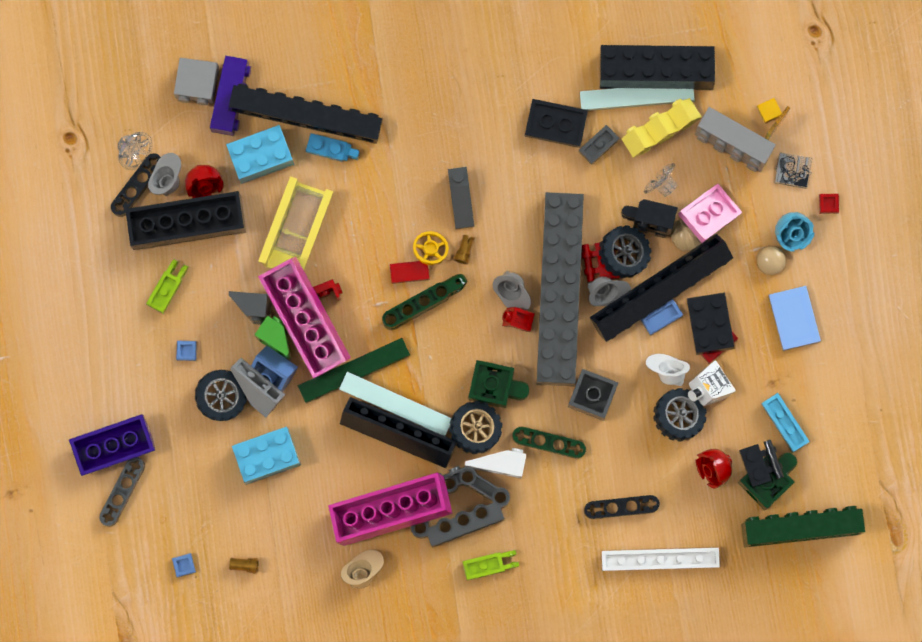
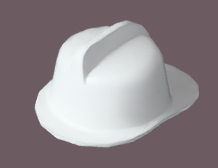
(670, 370)

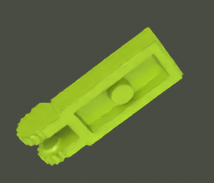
(166, 288)
(488, 565)

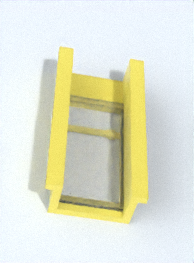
(295, 224)

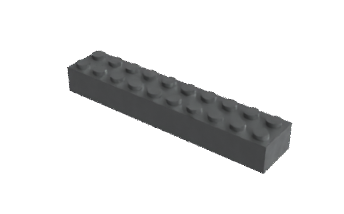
(560, 289)

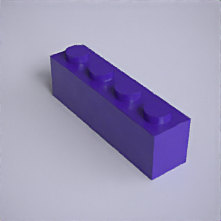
(234, 72)

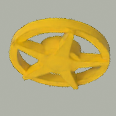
(430, 248)

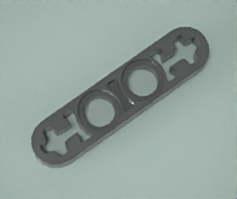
(124, 492)

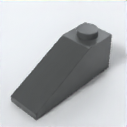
(461, 197)

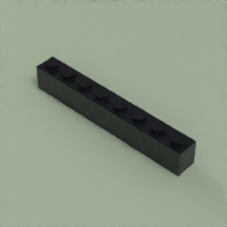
(305, 114)
(661, 287)

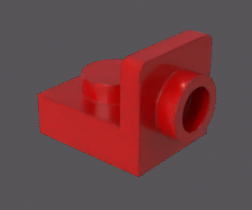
(324, 289)
(518, 319)

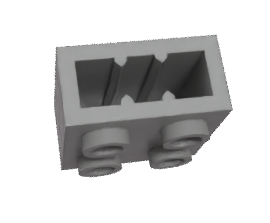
(196, 81)

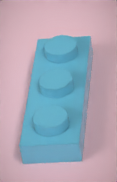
(785, 422)

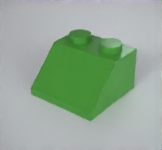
(274, 335)

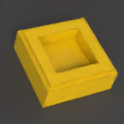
(769, 110)

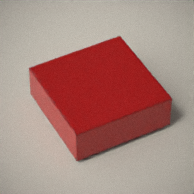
(828, 203)

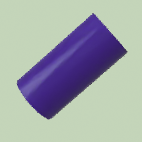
(112, 444)

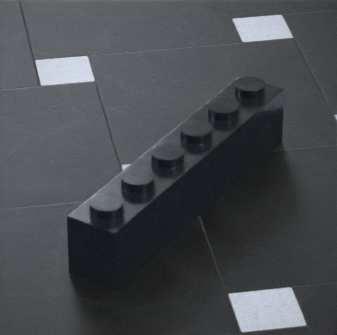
(398, 432)

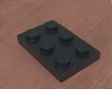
(556, 123)
(710, 323)

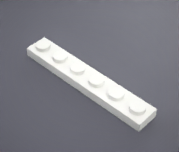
(660, 559)

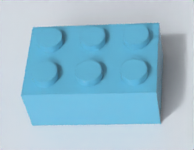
(260, 154)
(266, 455)

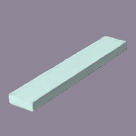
(631, 97)
(395, 404)

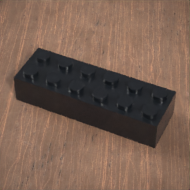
(657, 67)
(185, 220)

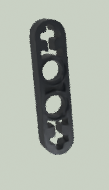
(134, 183)
(621, 504)

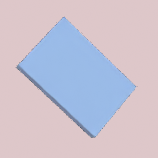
(794, 318)

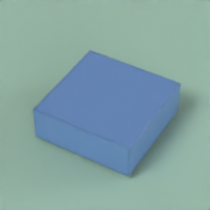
(186, 350)
(183, 565)

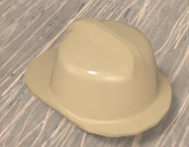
(362, 568)

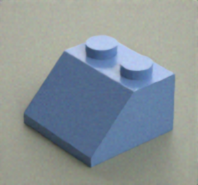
(274, 367)

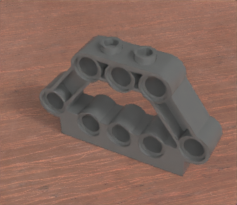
(493, 510)

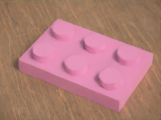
(709, 213)

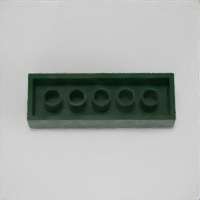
(803, 527)

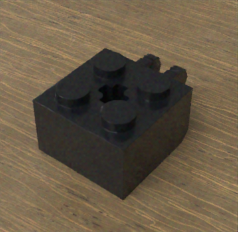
(651, 217)

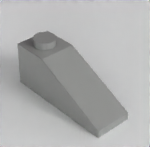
(256, 387)

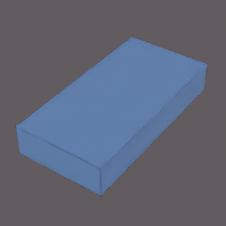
(661, 317)

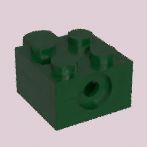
(496, 386)
(764, 493)

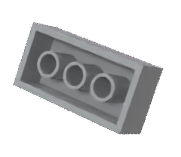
(734, 139)

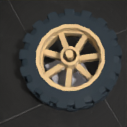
(485, 412)

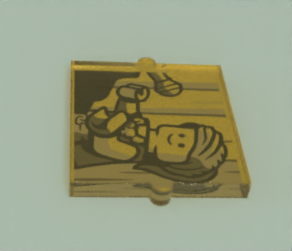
(777, 123)

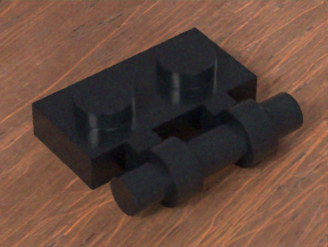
(755, 464)

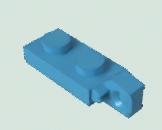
(331, 148)

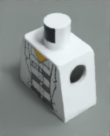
(710, 385)

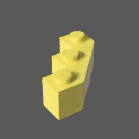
(661, 127)

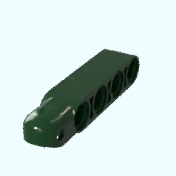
(430, 293)

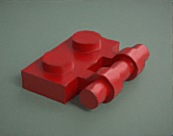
(589, 271)

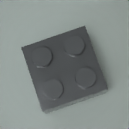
(593, 394)

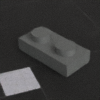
(598, 144)

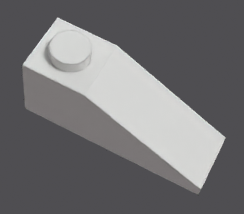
(504, 463)

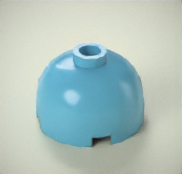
(794, 231)

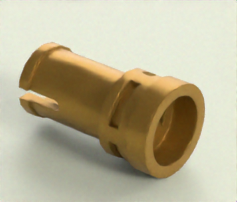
(462, 255)
(250, 565)

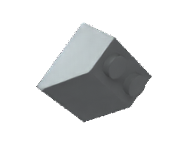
(253, 305)

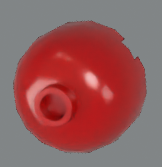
(203, 181)
(714, 466)

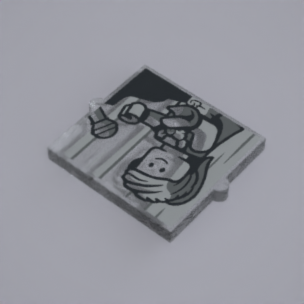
(793, 170)

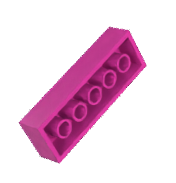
(304, 317)
(390, 509)

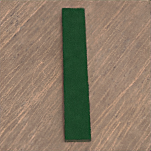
(360, 367)

